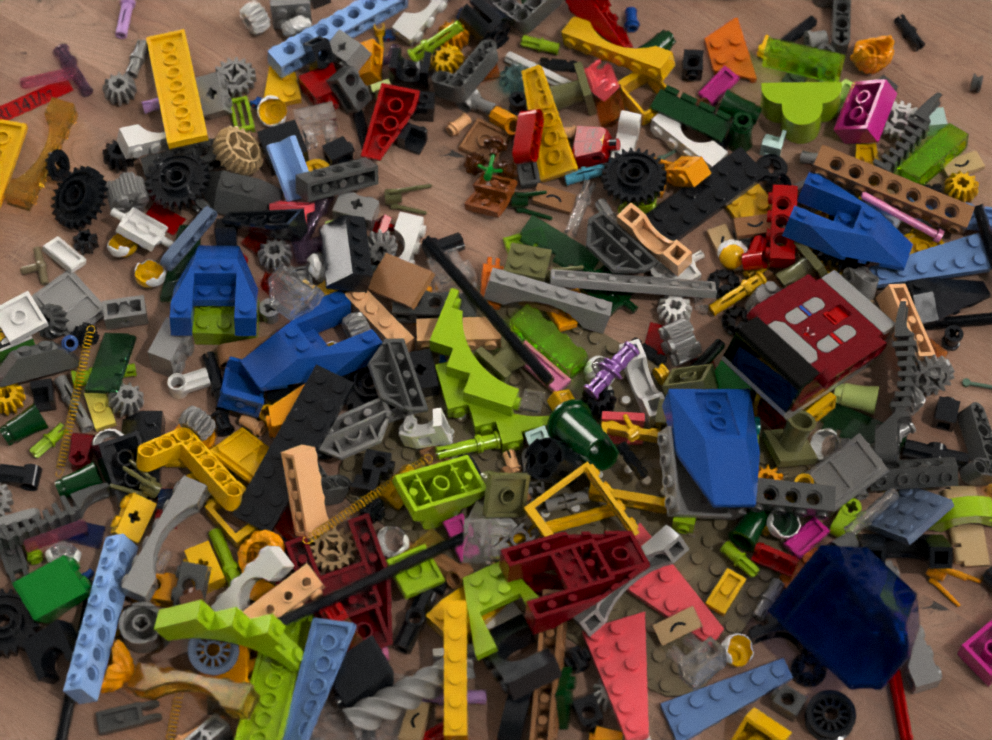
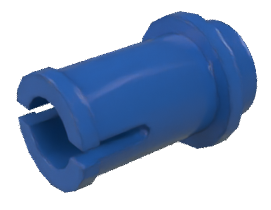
(631, 23)
(74, 343)

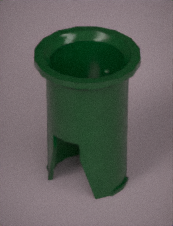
(576, 427)

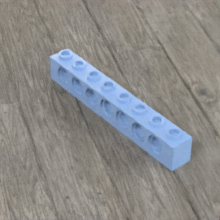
(352, 20)
(100, 620)

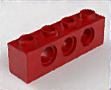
(787, 197)

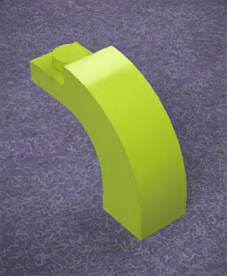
(966, 510)

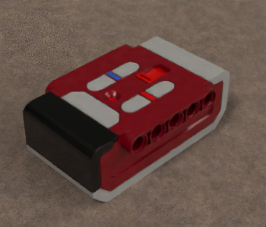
(807, 341)

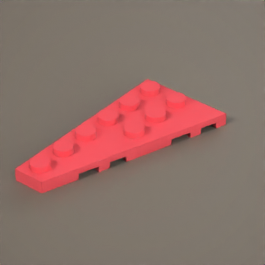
(670, 593)
(621, 663)

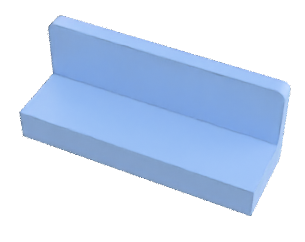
(287, 162)

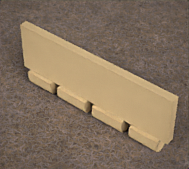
(968, 536)

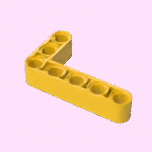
(188, 448)

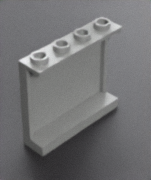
(680, 489)

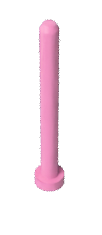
(936, 234)

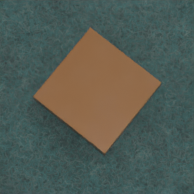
(477, 134)

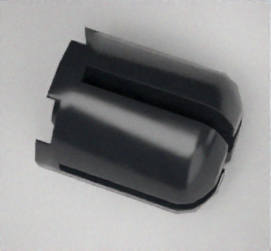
(486, 22)
(552, 460)

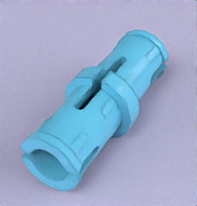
(584, 174)

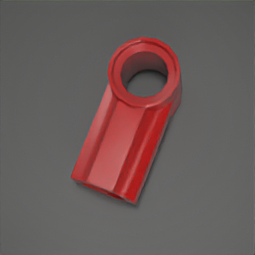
(755, 257)

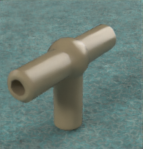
(39, 266)

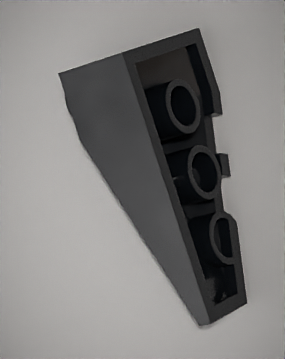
(278, 224)
(941, 297)
(150, 426)
(112, 457)

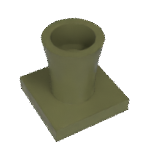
(574, 92)
(806, 265)
(501, 364)
(790, 444)
(505, 493)

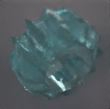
(512, 79)

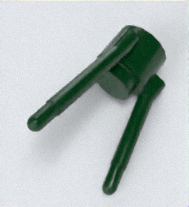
(521, 199)

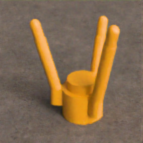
(940, 574)

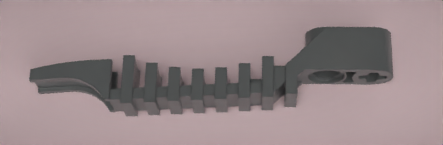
(914, 132)
(888, 434)
(82, 500)

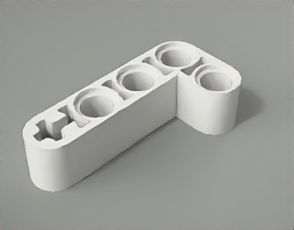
(628, 131)

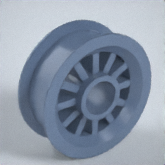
(218, 670)

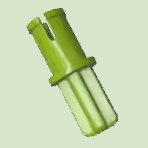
(540, 44)
(48, 441)
(739, 559)

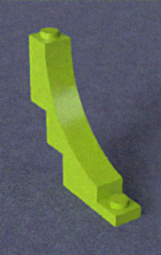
(481, 387)

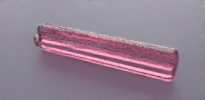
(48, 77)
(55, 535)

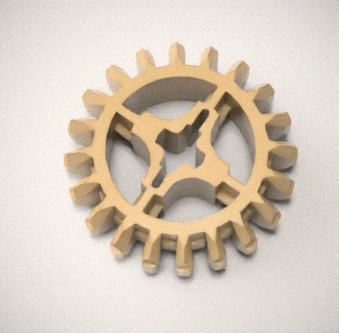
(238, 151)

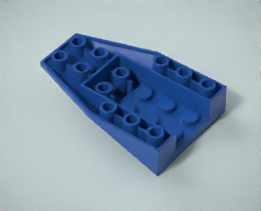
(716, 442)

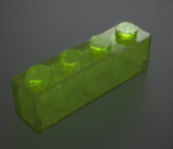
(803, 60)
(934, 155)
(549, 341)

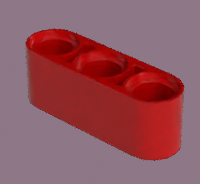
(528, 136)

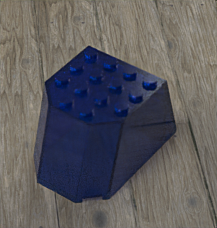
(851, 615)

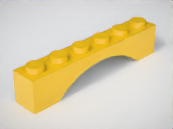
(649, 61)
(455, 670)

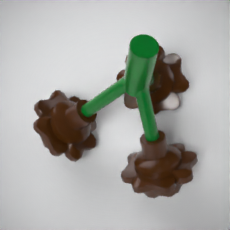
(475, 162)

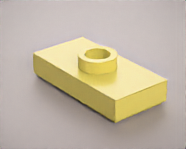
(100, 411)

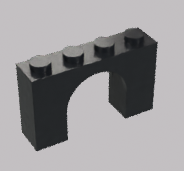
(930, 548)
(523, 675)

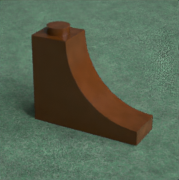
(180, 646)

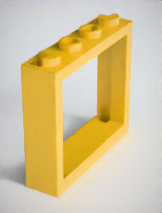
(603, 489)
(628, 498)

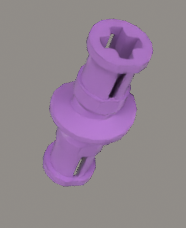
(611, 369)

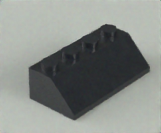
(346, 254)

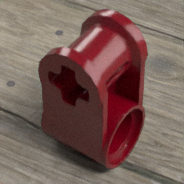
(81, 450)

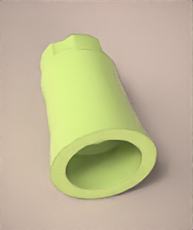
(857, 396)

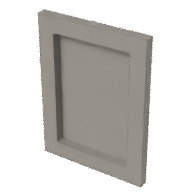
(75, 299)
(849, 469)

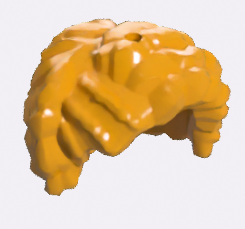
(873, 54)
(257, 541)
(118, 669)

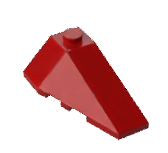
(601, 19)
(390, 115)

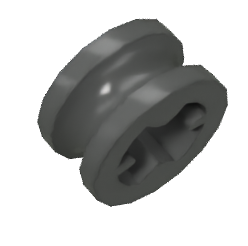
(976, 83)

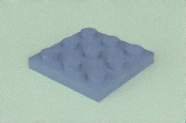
(911, 515)

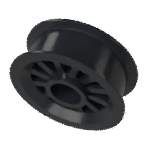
(843, 702)

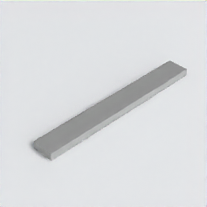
(633, 283)

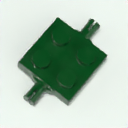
(618, 298)

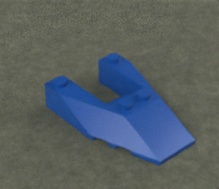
(855, 231)
(215, 279)
(297, 348)

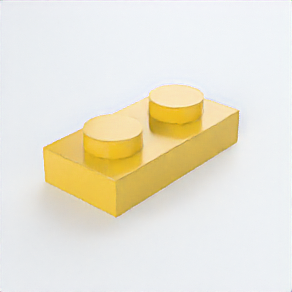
(725, 592)

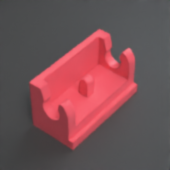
(601, 81)

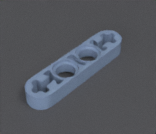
(188, 238)

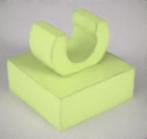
(376, 87)

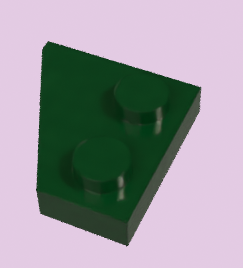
(564, 697)

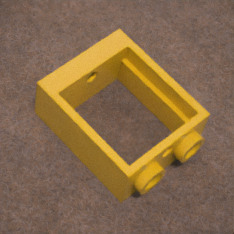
(633, 82)
(235, 538)

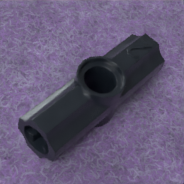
(919, 450)
(409, 631)

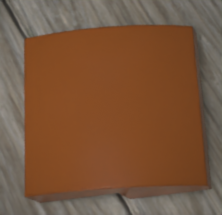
(491, 196)

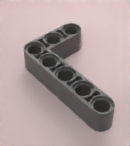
(529, 14)

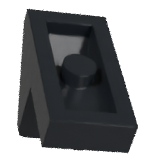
(226, 234)

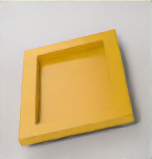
(241, 453)

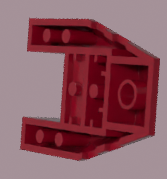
(586, 565)
(368, 609)

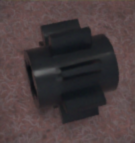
(85, 242)
(79, 333)
(374, 509)
(577, 659)

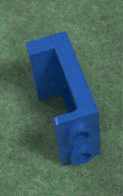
(239, 391)

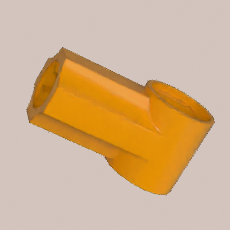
(503, 119)

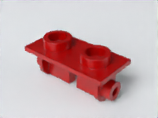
(775, 559)

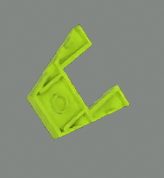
(484, 593)

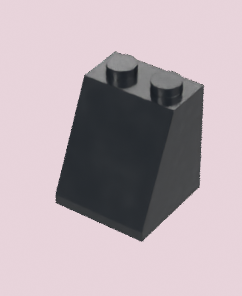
(361, 674)

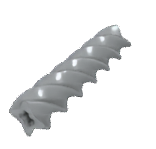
(404, 694)

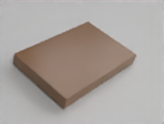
(400, 281)

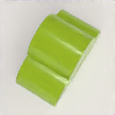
(800, 107)
(439, 490)

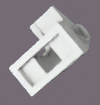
(429, 434)

